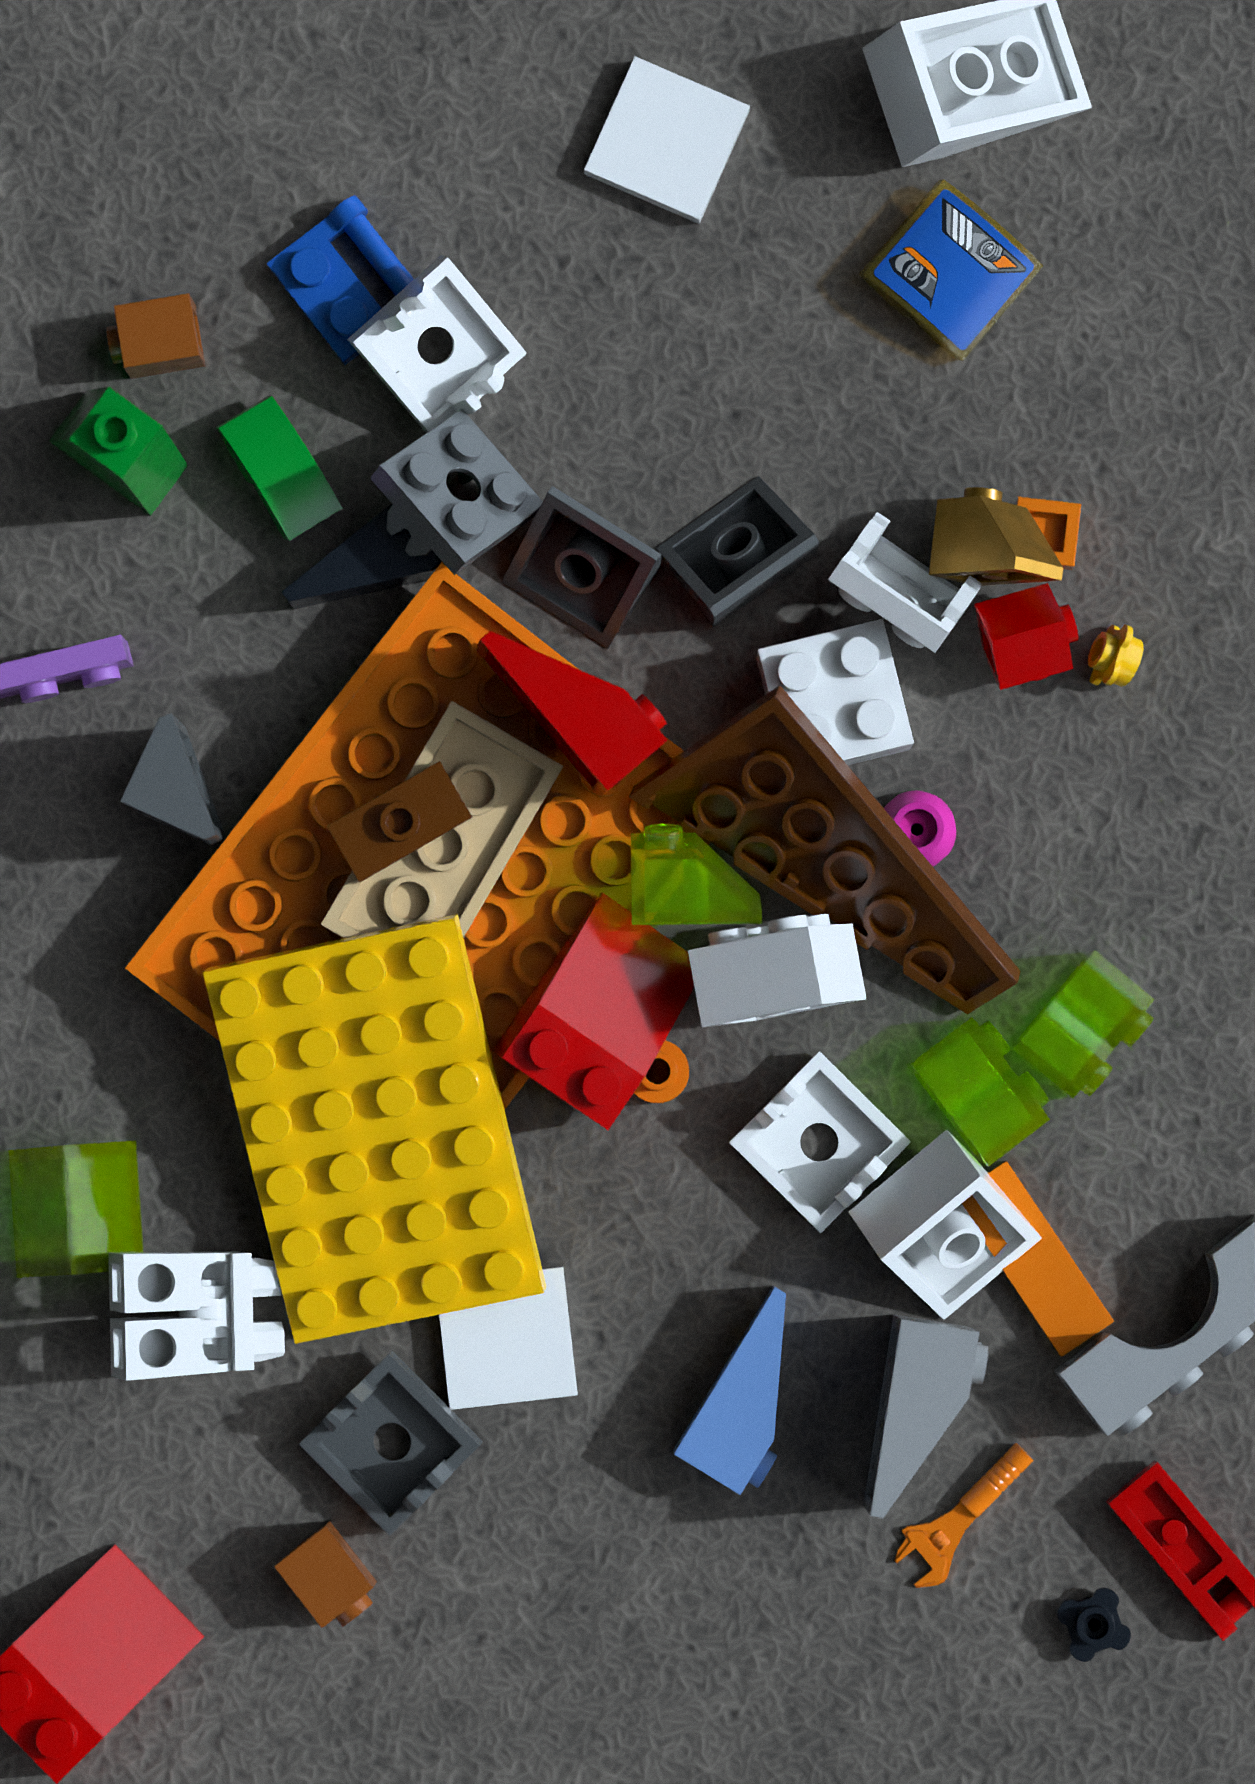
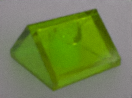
(74, 1207)

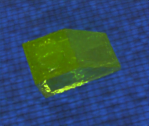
(686, 882)

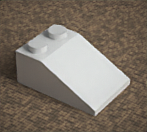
(974, 76)

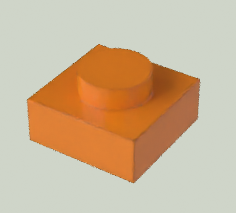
(1058, 524)

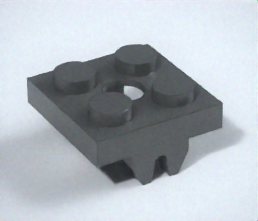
(433, 516)
(380, 1486)

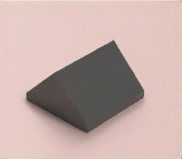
(738, 550)
(582, 567)
(172, 786)

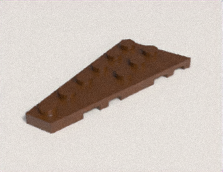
(816, 835)

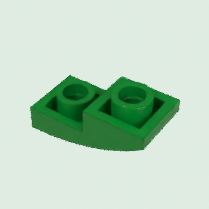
(279, 467)

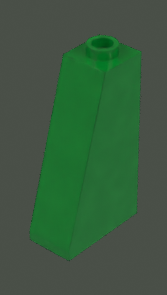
(121, 447)

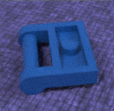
(325, 283)

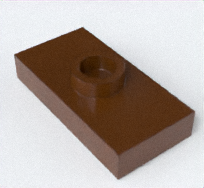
(399, 822)

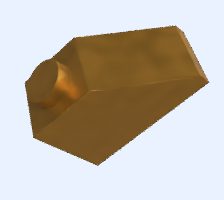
(990, 541)

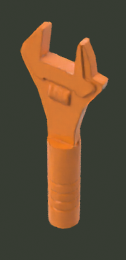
(940, 1537)

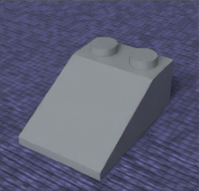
(921, 1394)

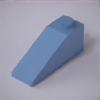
(738, 1415)

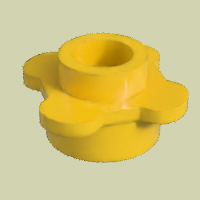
(1115, 656)

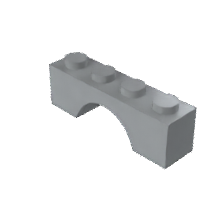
(1120, 1379)

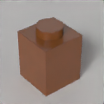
(156, 336)
(328, 1577)

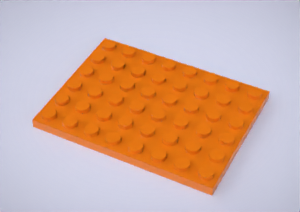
(284, 870)

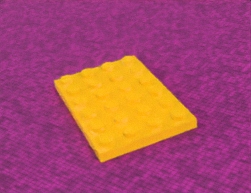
(375, 1129)

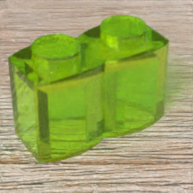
(1083, 1026)
(980, 1090)

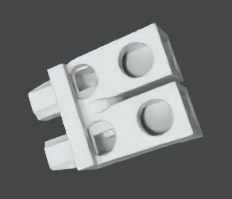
(214, 1310)

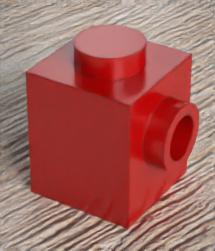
(1026, 635)

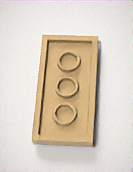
(454, 874)

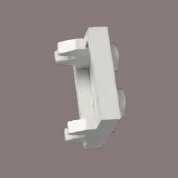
(479, 352)
(900, 589)
(863, 1152)

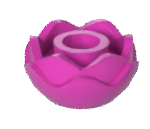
(933, 816)

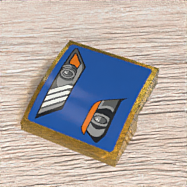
(951, 269)

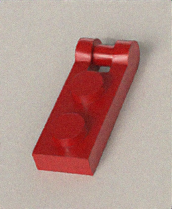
(1185, 1546)

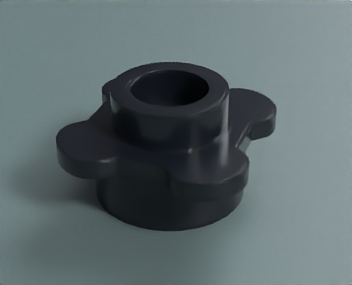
(1078, 1614)

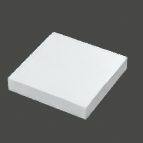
(667, 140)
(510, 1349)

